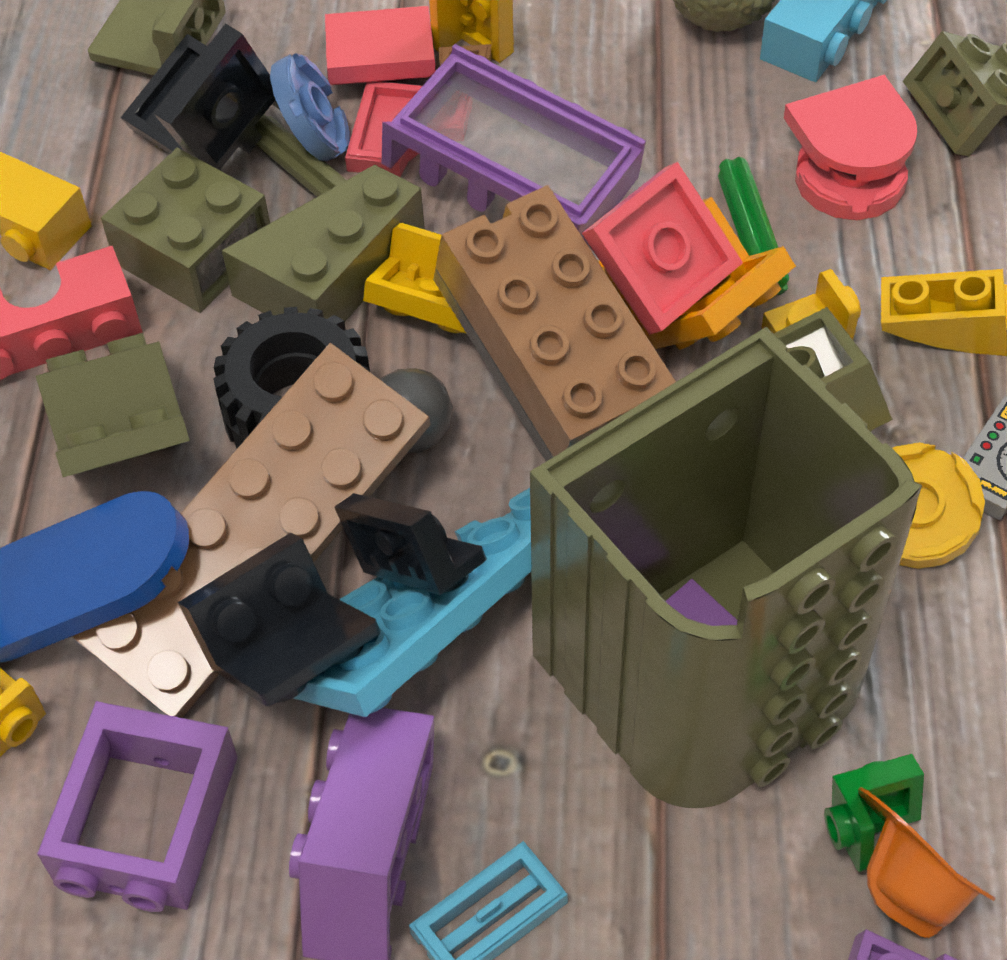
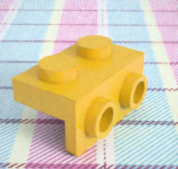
(475, 23)
(406, 280)

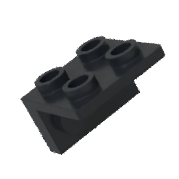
(274, 623)

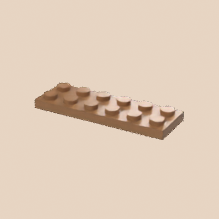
(315, 448)

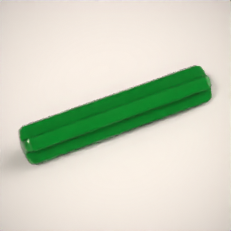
(748, 210)

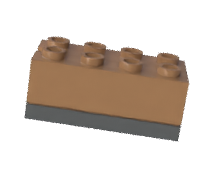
(547, 321)

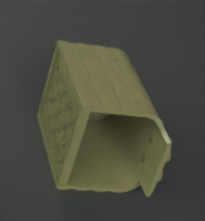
(776, 513)

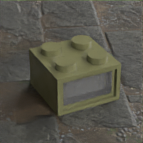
(179, 223)

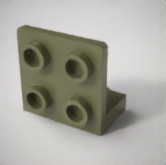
(146, 32)
(961, 88)

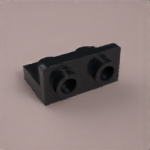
(406, 545)

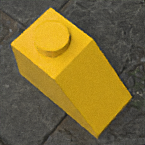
(39, 213)

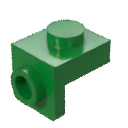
(853, 822)

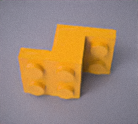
(718, 310)

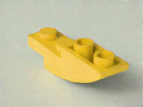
(948, 310)

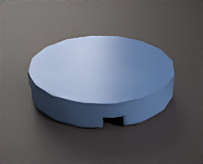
(304, 104)

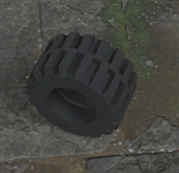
(273, 357)

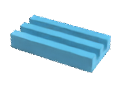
(511, 931)

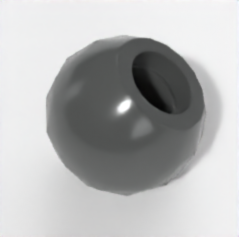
(429, 396)

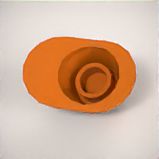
(912, 879)

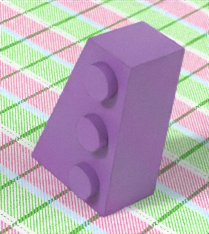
(362, 833)

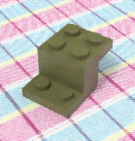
(110, 405)

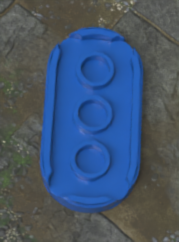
(87, 570)

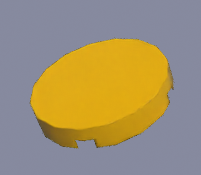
(946, 509)

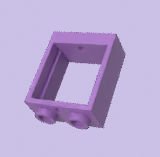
(151, 741)

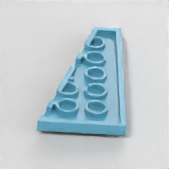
(422, 623)

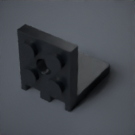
(205, 99)

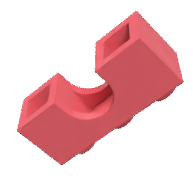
(84, 314)

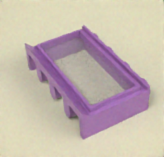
(513, 140)

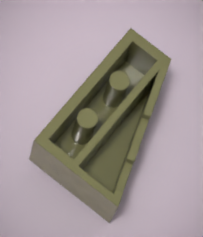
(324, 247)

